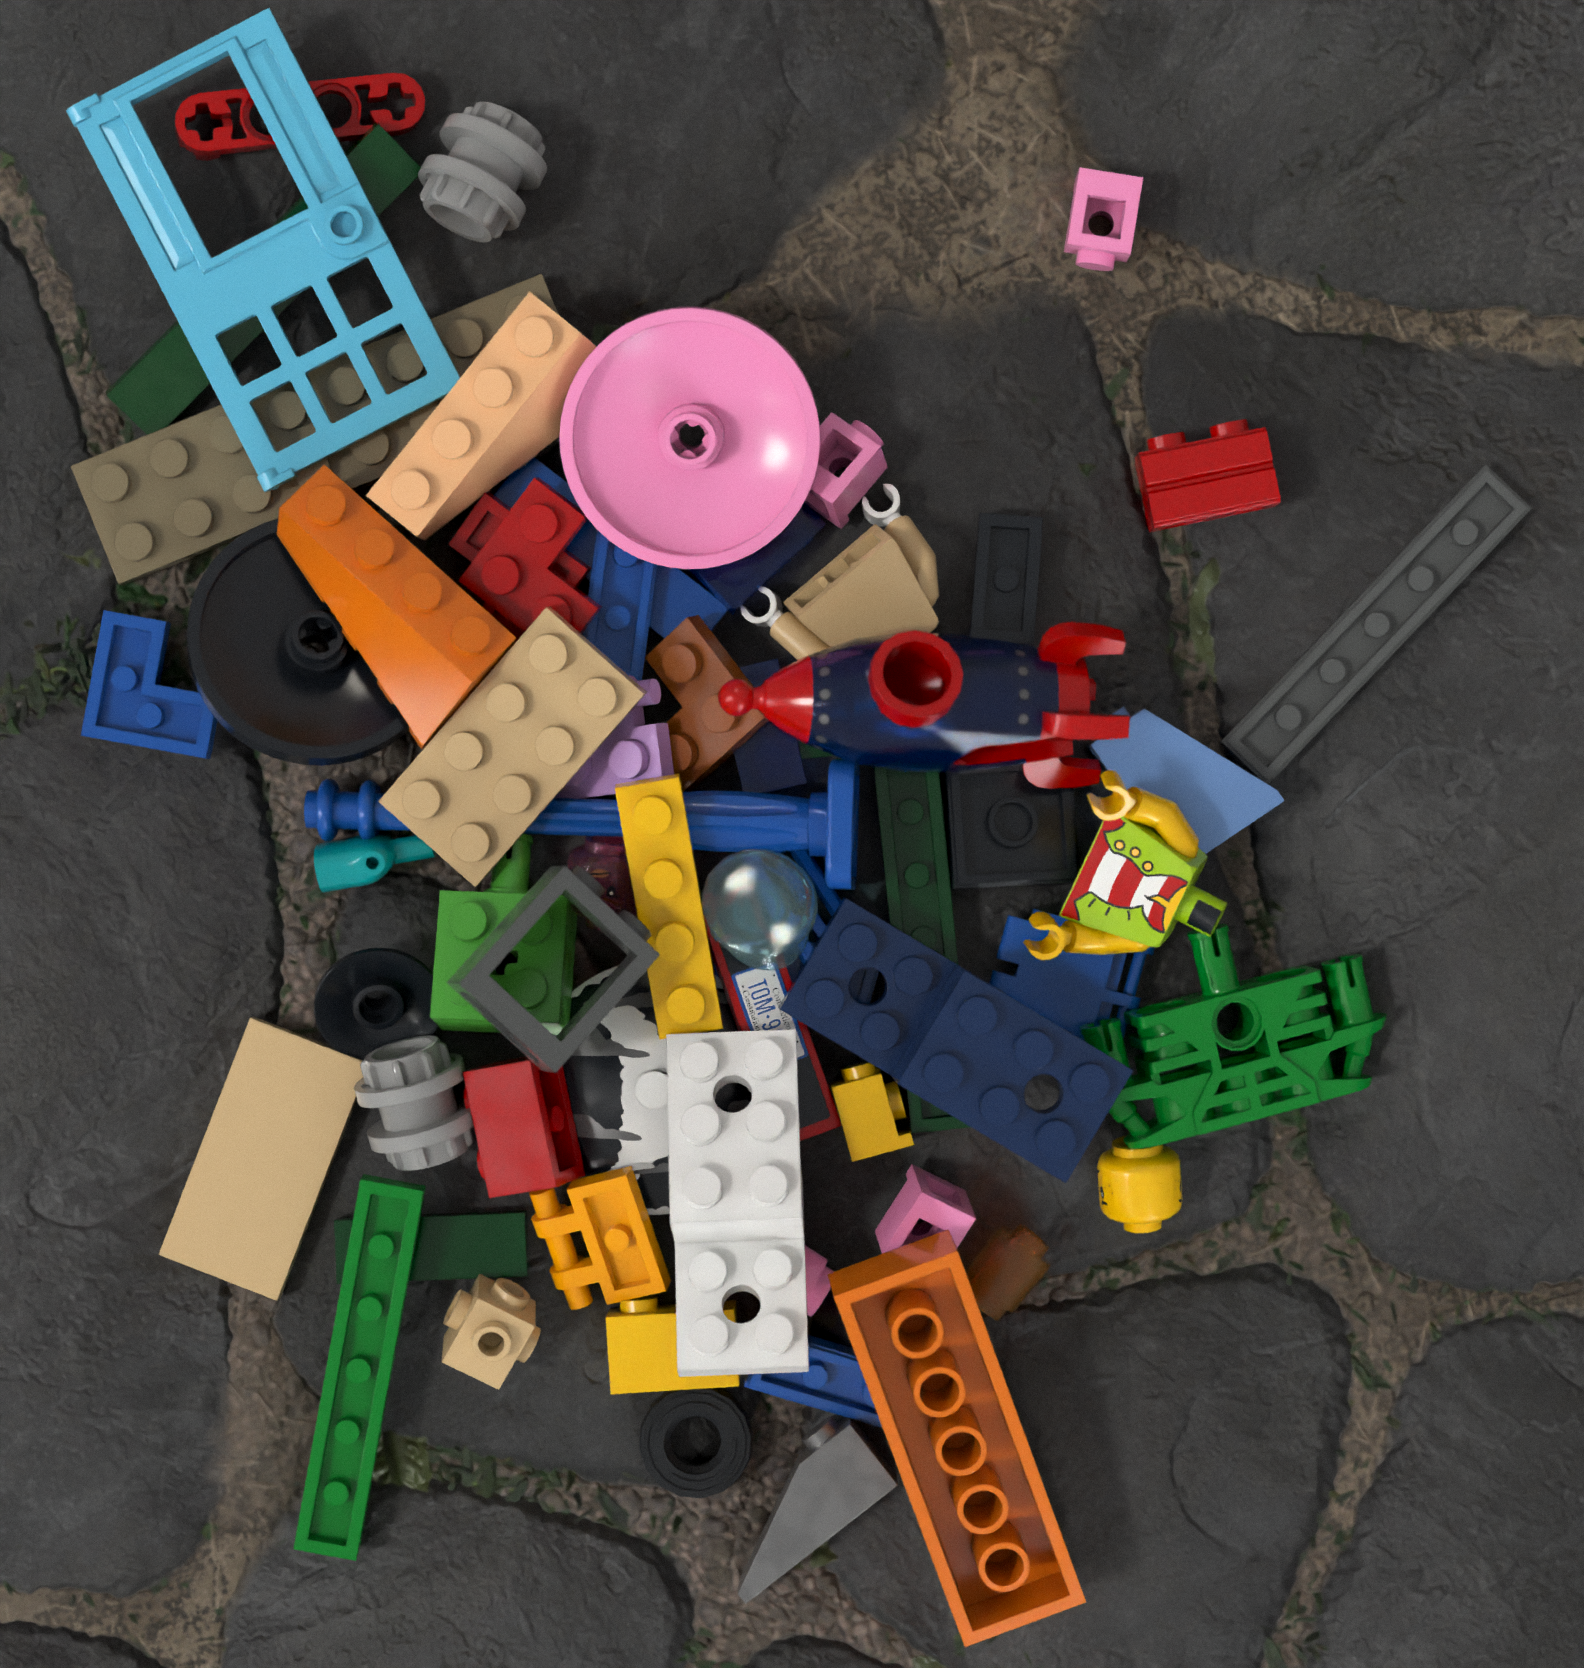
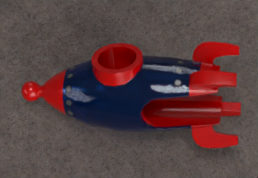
(946, 702)

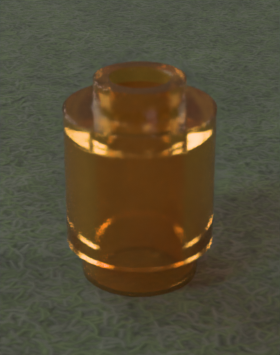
(1007, 1270)

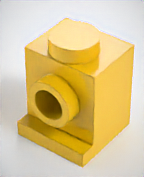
(870, 1112)

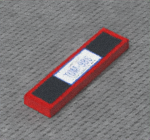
(754, 1006)

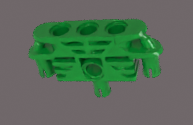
(1249, 1083)

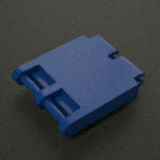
(1069, 987)

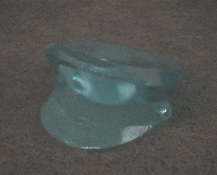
(760, 907)

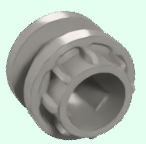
(478, 180)
(416, 1103)

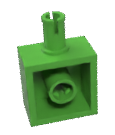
(543, 956)

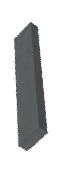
(1375, 625)

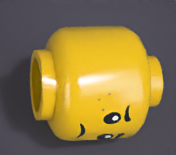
(1139, 1185)

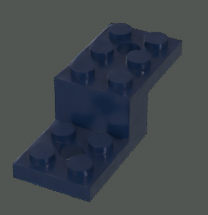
(955, 1040)

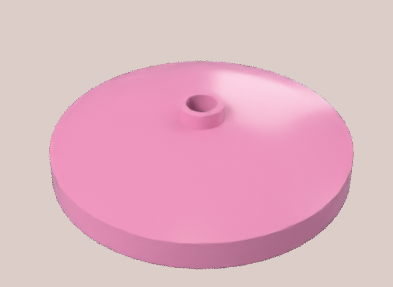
(678, 499)

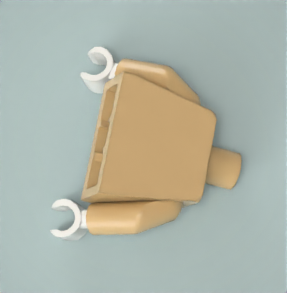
(870, 589)

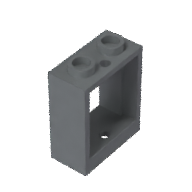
(511, 1018)

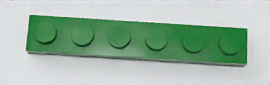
(359, 1367)

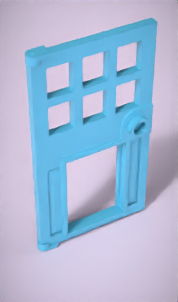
(277, 263)

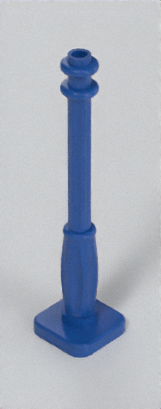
(716, 819)

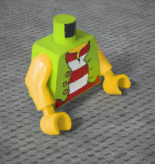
(1132, 880)

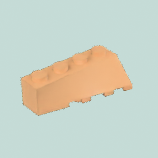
(488, 422)

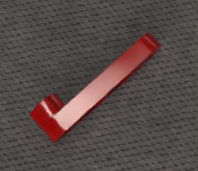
(216, 106)

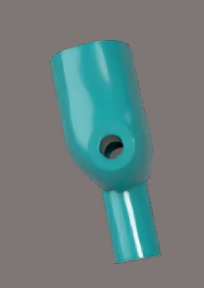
(364, 861)

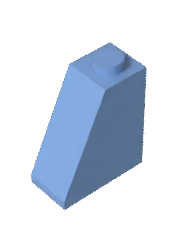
(1207, 787)

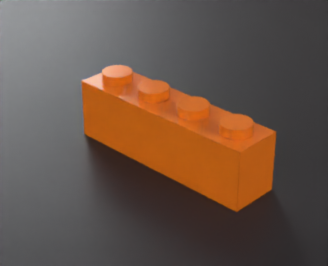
(393, 603)

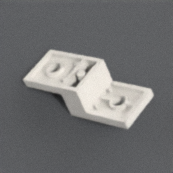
(737, 1202)

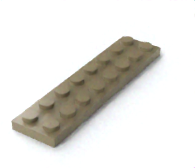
(198, 488)

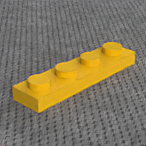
(669, 904)

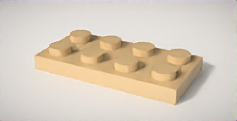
(512, 746)

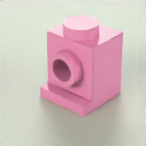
(1106, 195)
(850, 447)
(930, 1199)

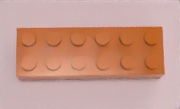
(956, 1437)

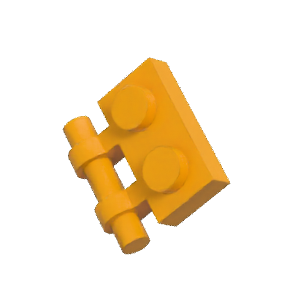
(616, 1234)

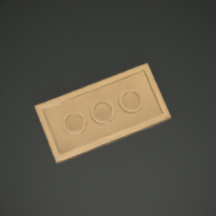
(264, 1159)

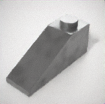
(825, 1491)

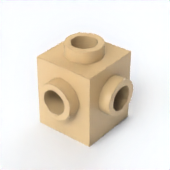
(490, 1329)

